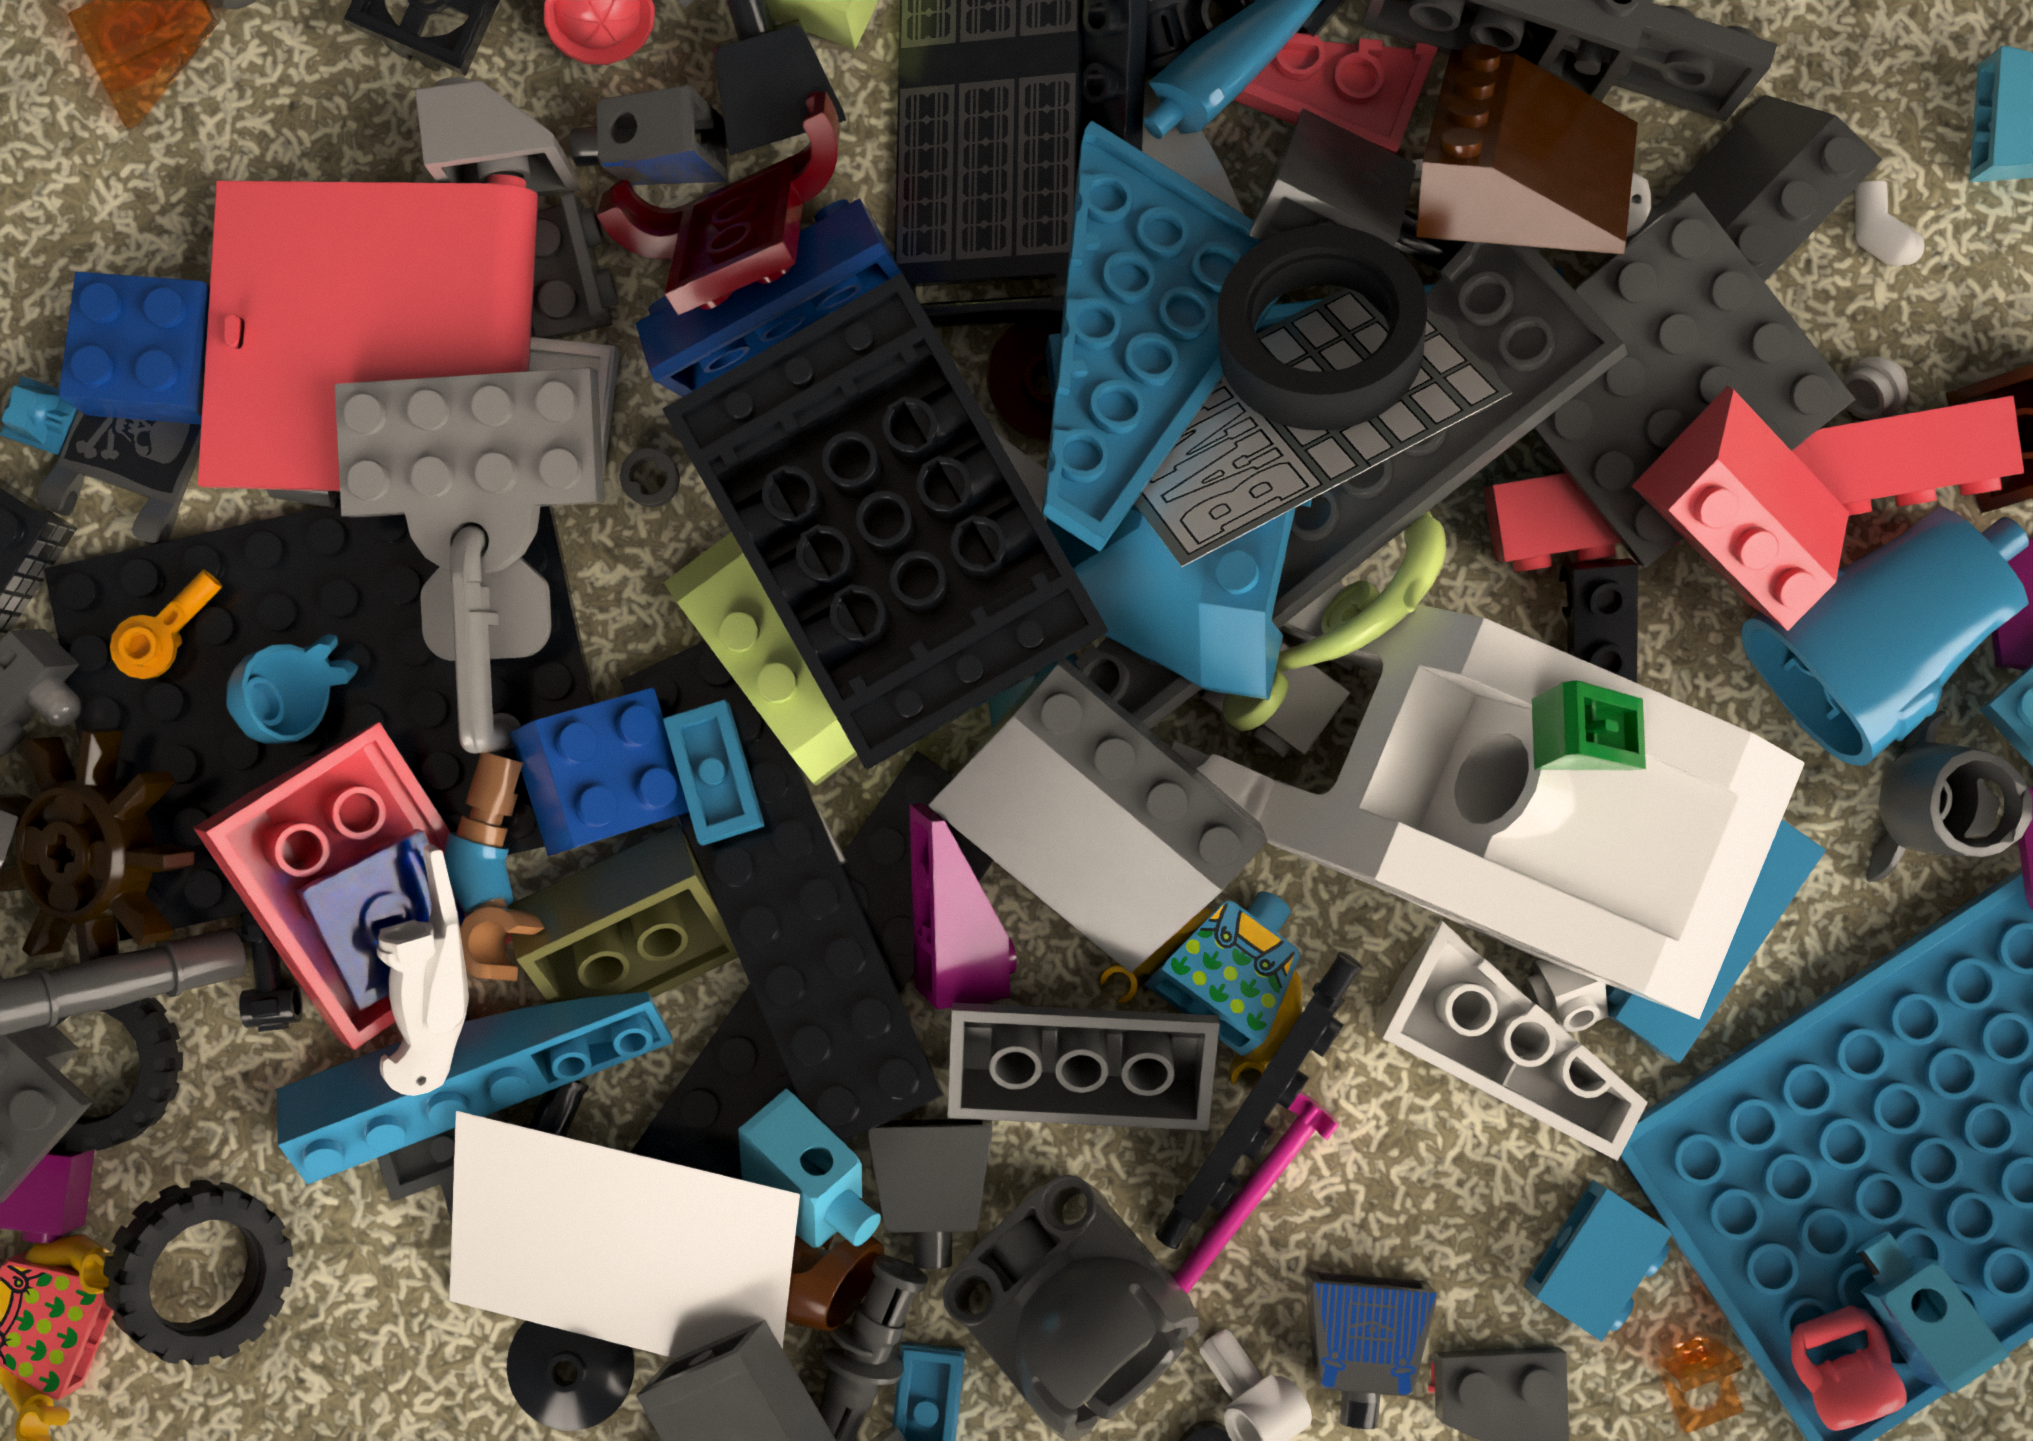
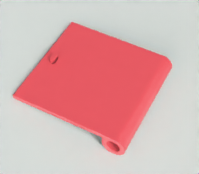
(351, 291)

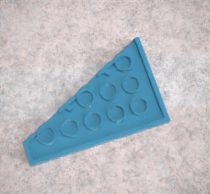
(1133, 329)

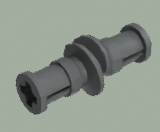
(868, 1346)

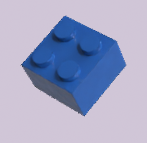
(136, 347)
(599, 770)

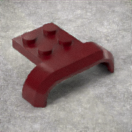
(736, 231)

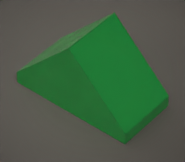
(1587, 729)

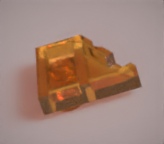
(141, 47)

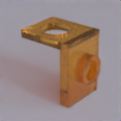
(1694, 1365)

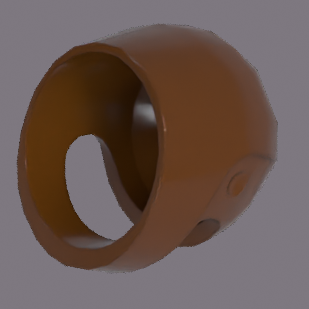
(821, 1289)

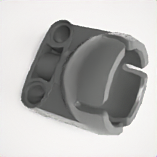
(1072, 1308)

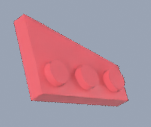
(1351, 85)

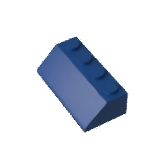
(834, 265)

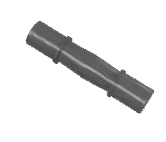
(119, 979)

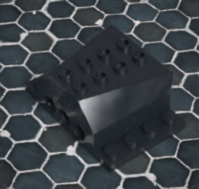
(885, 521)

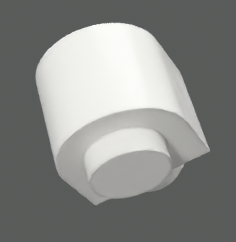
(1568, 996)

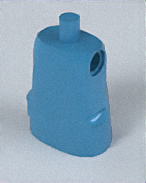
(1890, 633)

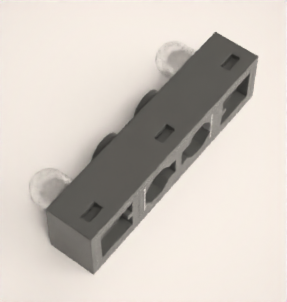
(33, 683)

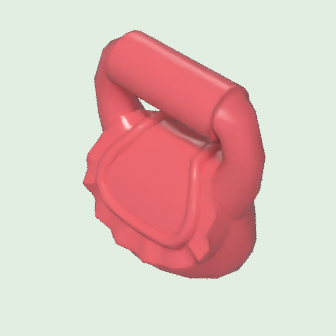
(1855, 1385)

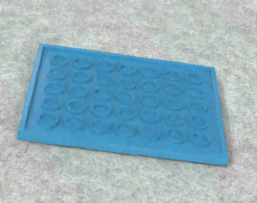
(1861, 1118)

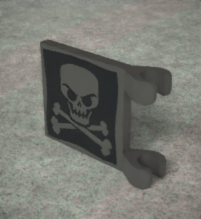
(132, 455)

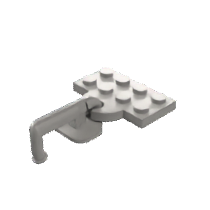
(465, 457)

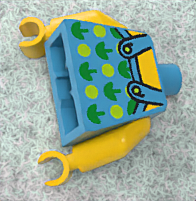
(1232, 968)

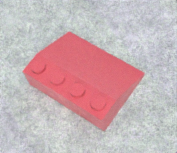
(307, 827)

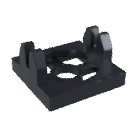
(449, 50)

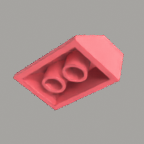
(1749, 509)

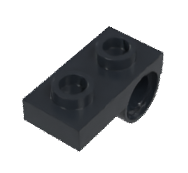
(1603, 613)

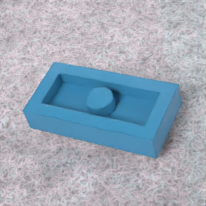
(713, 772)

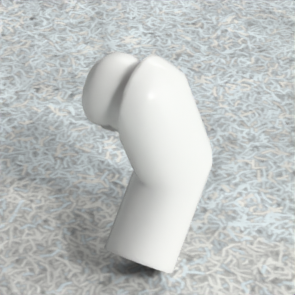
(1879, 231)

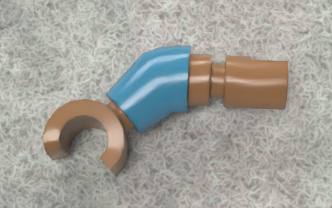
(479, 871)

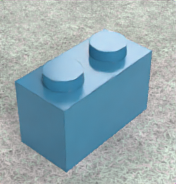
(1599, 1261)

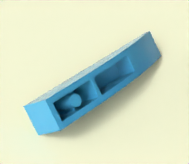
(497, 1062)

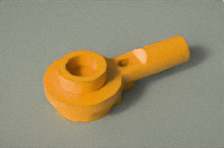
(148, 644)

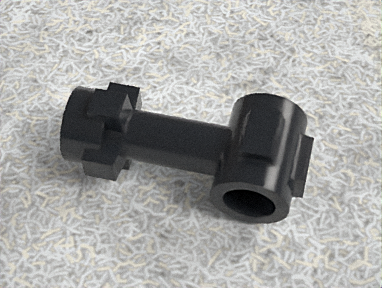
(271, 1003)

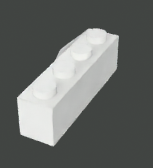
(1486, 1032)

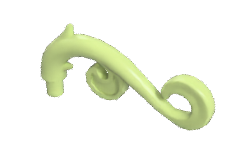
(1353, 620)

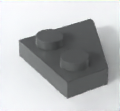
(1503, 1393)

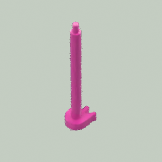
(1310, 1118)

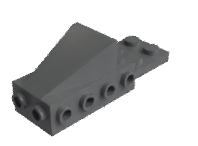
(1617, 43)

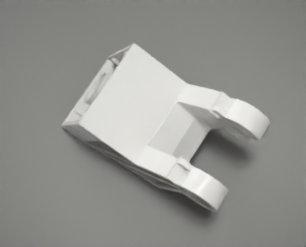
(1578, 867)

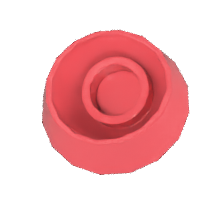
(599, 29)

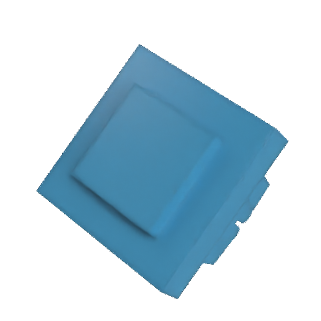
(37, 416)

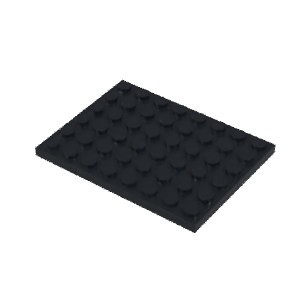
(292, 585)

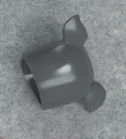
(1938, 801)

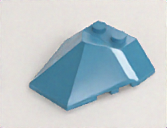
(1196, 618)

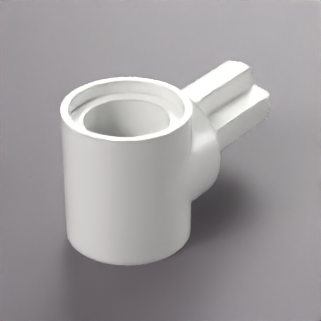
(1260, 1407)

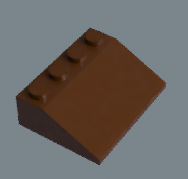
(1524, 159)

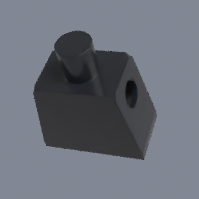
(766, 78)

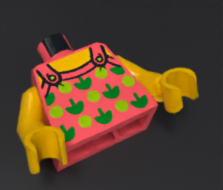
(50, 1327)

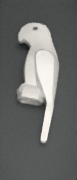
(425, 987)

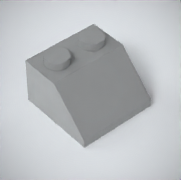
(479, 133)

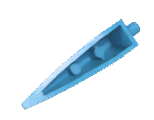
(1223, 64)

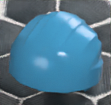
(285, 690)

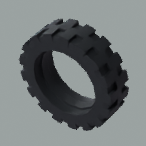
(155, 1083)
(238, 1318)

